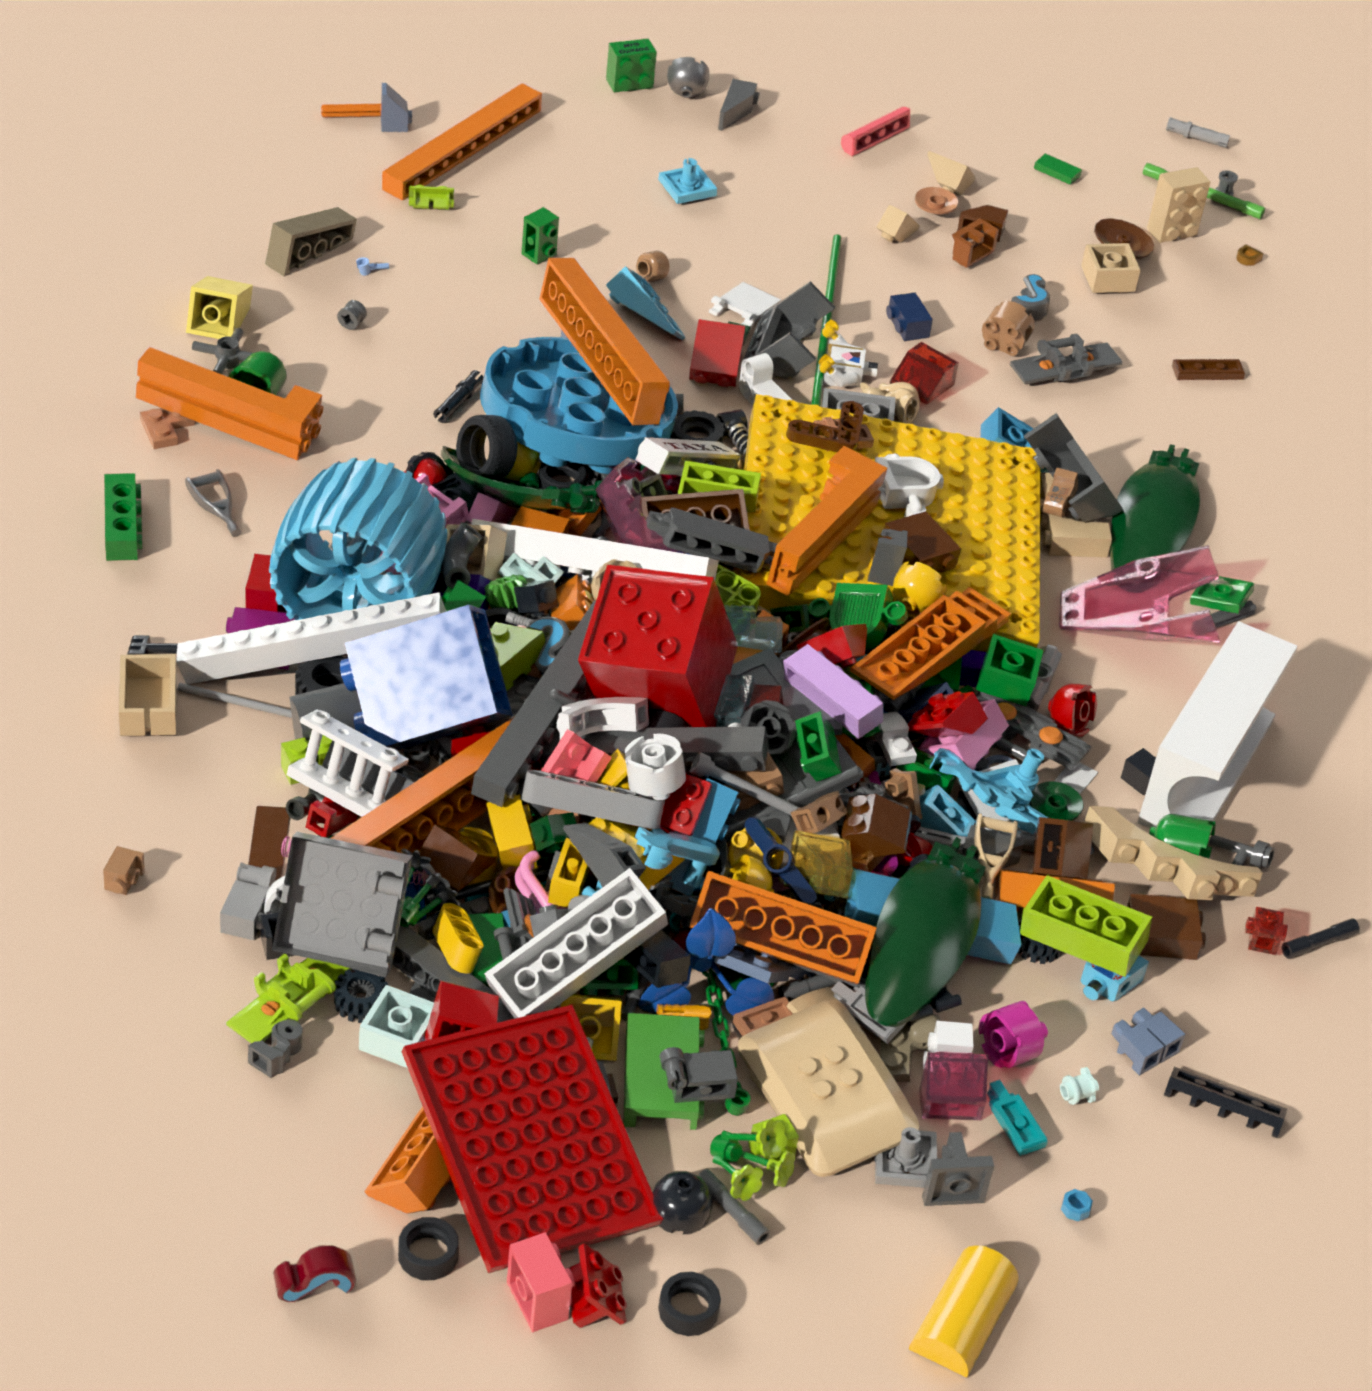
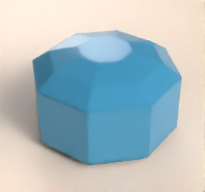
(1076, 1205)

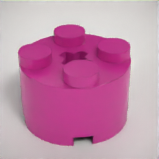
(1012, 1035)

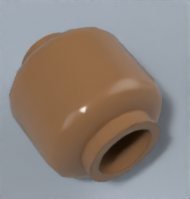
(653, 265)

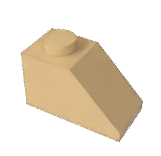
(896, 225)

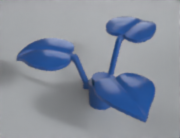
(707, 938)

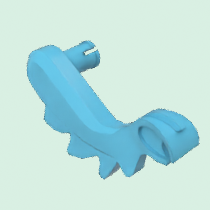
(1002, 785)
(661, 847)

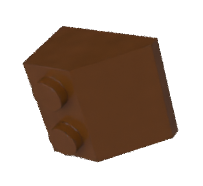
(875, 826)

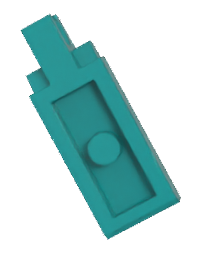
(1015, 1119)

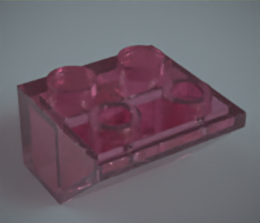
(954, 1086)

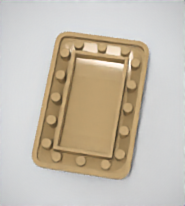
(829, 1086)

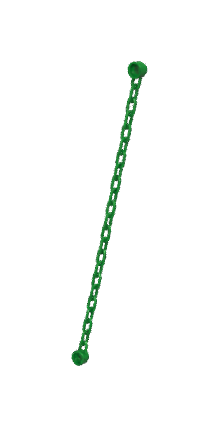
(739, 1104)

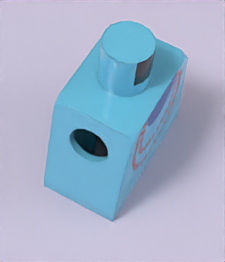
(1110, 984)

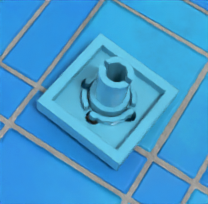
(687, 183)

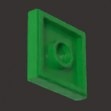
(1223, 594)

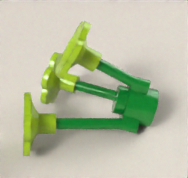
(747, 1181)

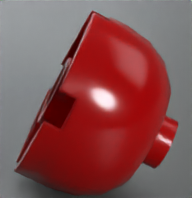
(1073, 708)

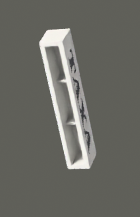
(669, 455)

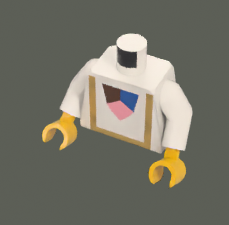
(843, 362)

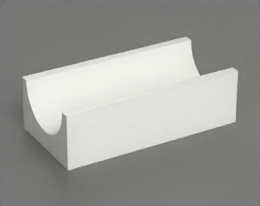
(1217, 728)

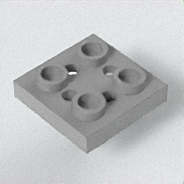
(908, 1156)

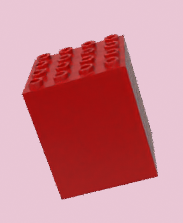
(659, 641)

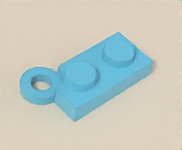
(1022, 813)

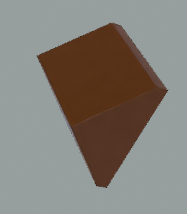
(455, 856)

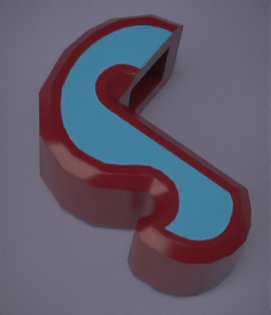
(314, 1270)

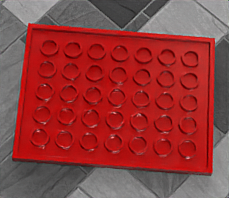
(531, 1134)

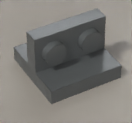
(956, 1177)

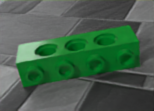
(121, 516)

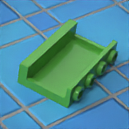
(644, 1079)

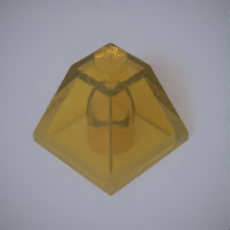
(823, 862)

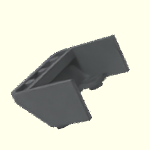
(783, 328)
(1058, 449)

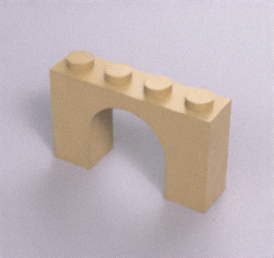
(1070, 536)

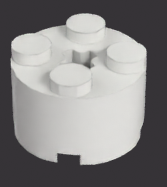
(655, 766)

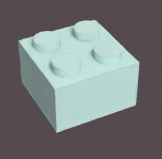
(394, 1022)

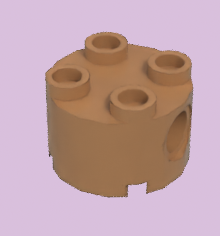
(1007, 328)

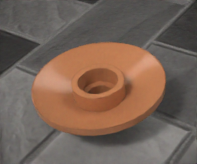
(936, 200)

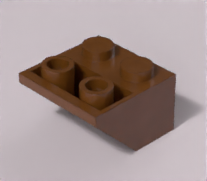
(1062, 847)

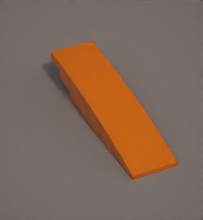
(931, 642)

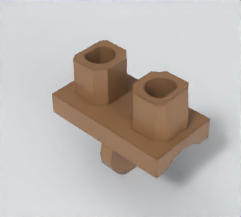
(905, 789)

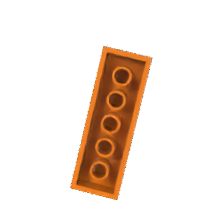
(788, 928)

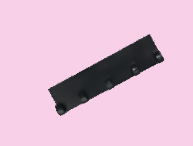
(1226, 1098)

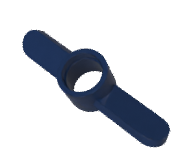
(789, 873)

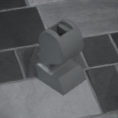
(285, 1042)

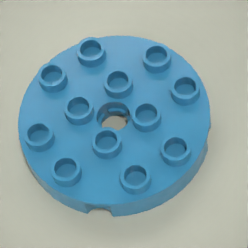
(563, 406)

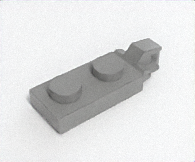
(855, 1003)

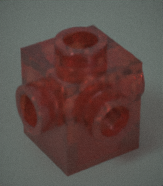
(1266, 930)

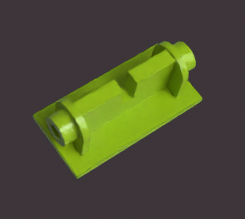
(440, 196)

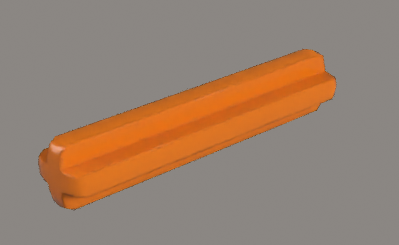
(351, 110)

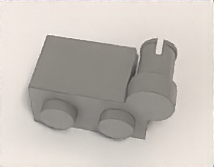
(246, 901)

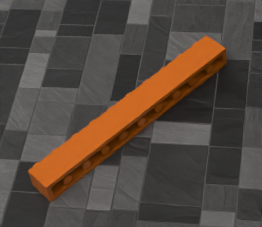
(462, 141)

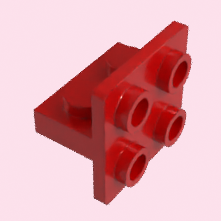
(685, 806)
(596, 1289)

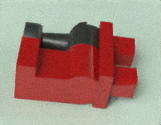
(320, 810)

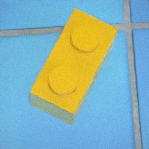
(568, 876)

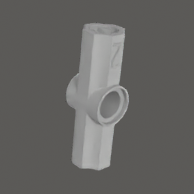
(1048, 666)

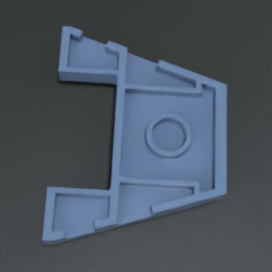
(760, 965)

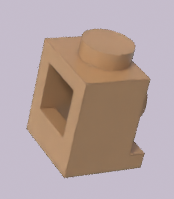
(123, 870)

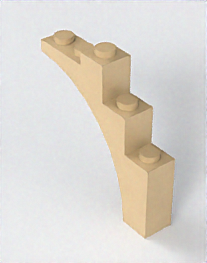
(1158, 861)

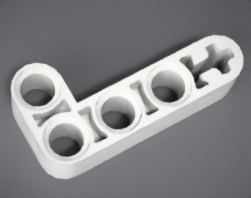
(757, 378)

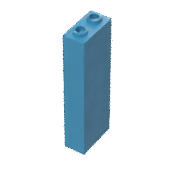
(998, 926)

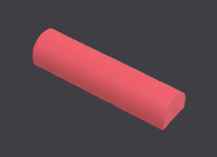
(876, 131)

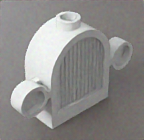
(908, 483)

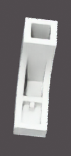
(604, 715)
(893, 740)

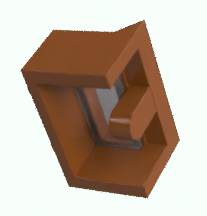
(974, 242)

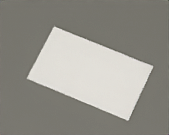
(1078, 777)

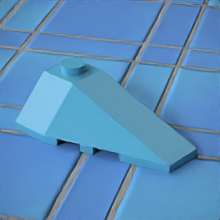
(639, 296)

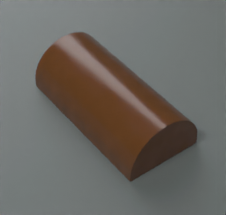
(722, 505)

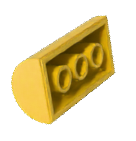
(966, 1309)

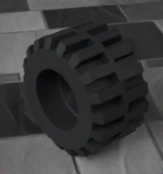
(318, 674)

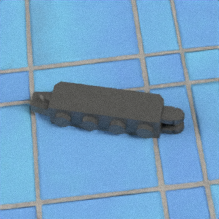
(713, 539)

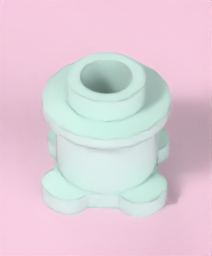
(1079, 1087)

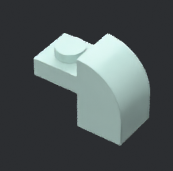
(542, 571)

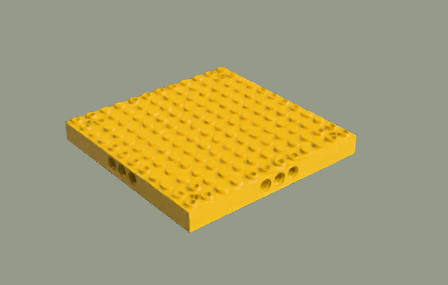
(984, 506)

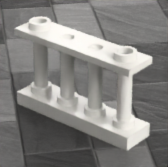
(328, 781)

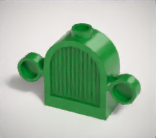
(861, 605)

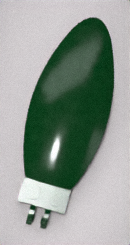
(517, 496)
(1158, 508)
(923, 934)

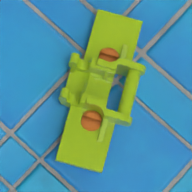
(281, 992)

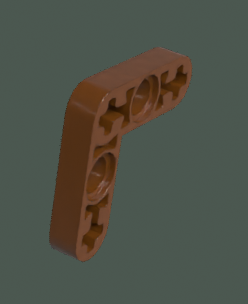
(806, 432)

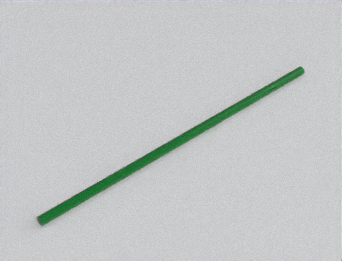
(823, 342)

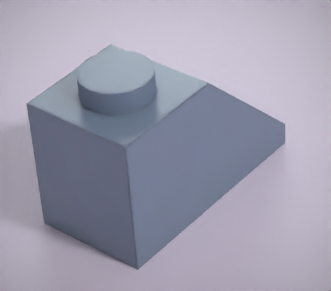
(394, 111)

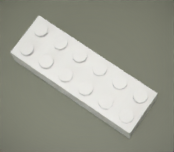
(577, 947)

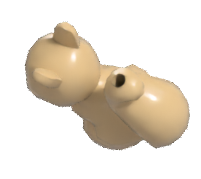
(905, 395)

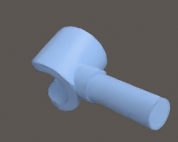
(365, 267)

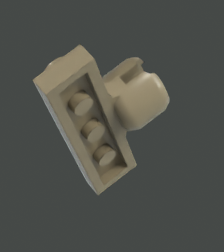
(899, 1050)

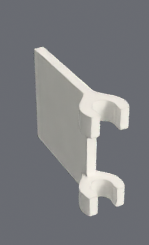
(746, 301)

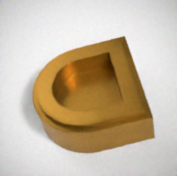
(1248, 256)

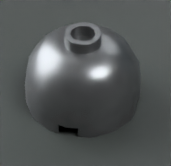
(688, 77)

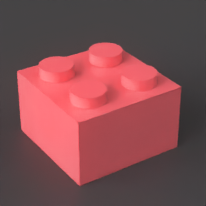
(539, 1281)

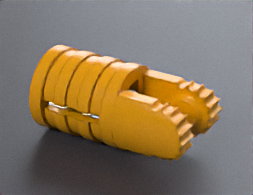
(702, 1012)

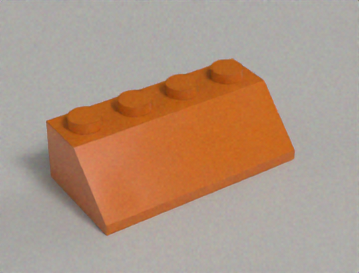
(1019, 886)
(412, 1170)

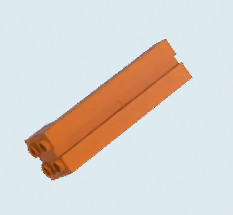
(229, 404)
(844, 505)

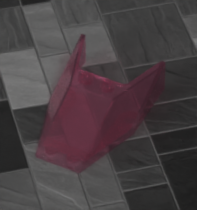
(1137, 597)

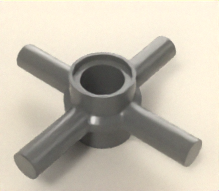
(226, 351)

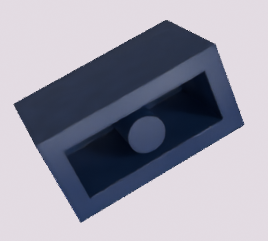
(909, 316)

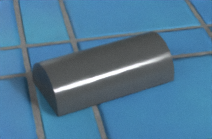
(335, 700)

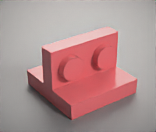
(576, 759)

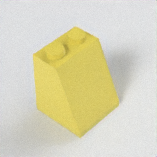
(217, 307)

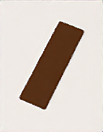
(267, 838)

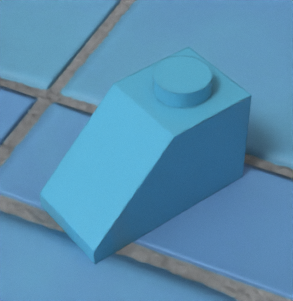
(943, 813)

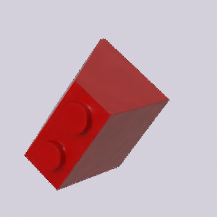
(717, 353)

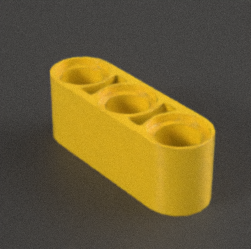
(457, 938)

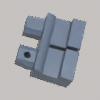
(1149, 1041)

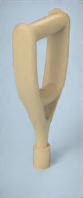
(989, 859)

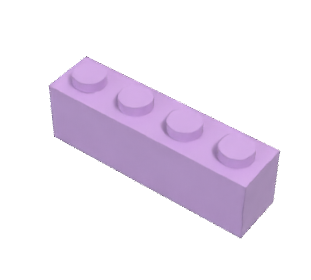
(833, 691)

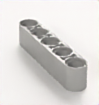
(592, 799)

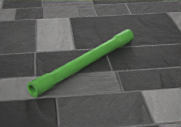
(1244, 206)

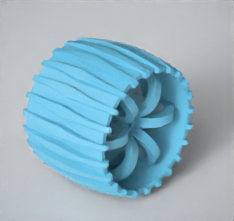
(380, 513)

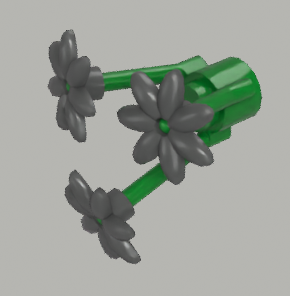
(439, 886)

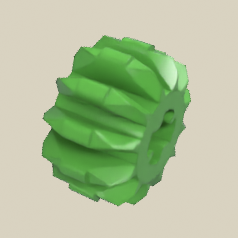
(501, 591)

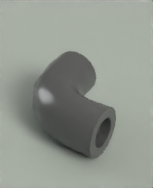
(458, 553)

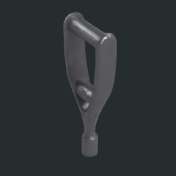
(219, 508)

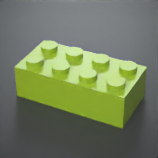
(1085, 925)

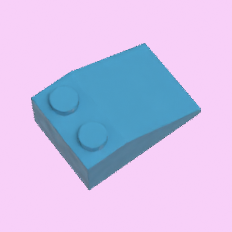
(1006, 428)

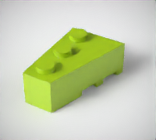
(706, 478)
(516, 649)

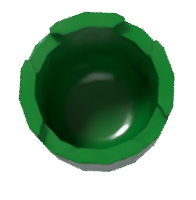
(261, 371)
(1185, 833)

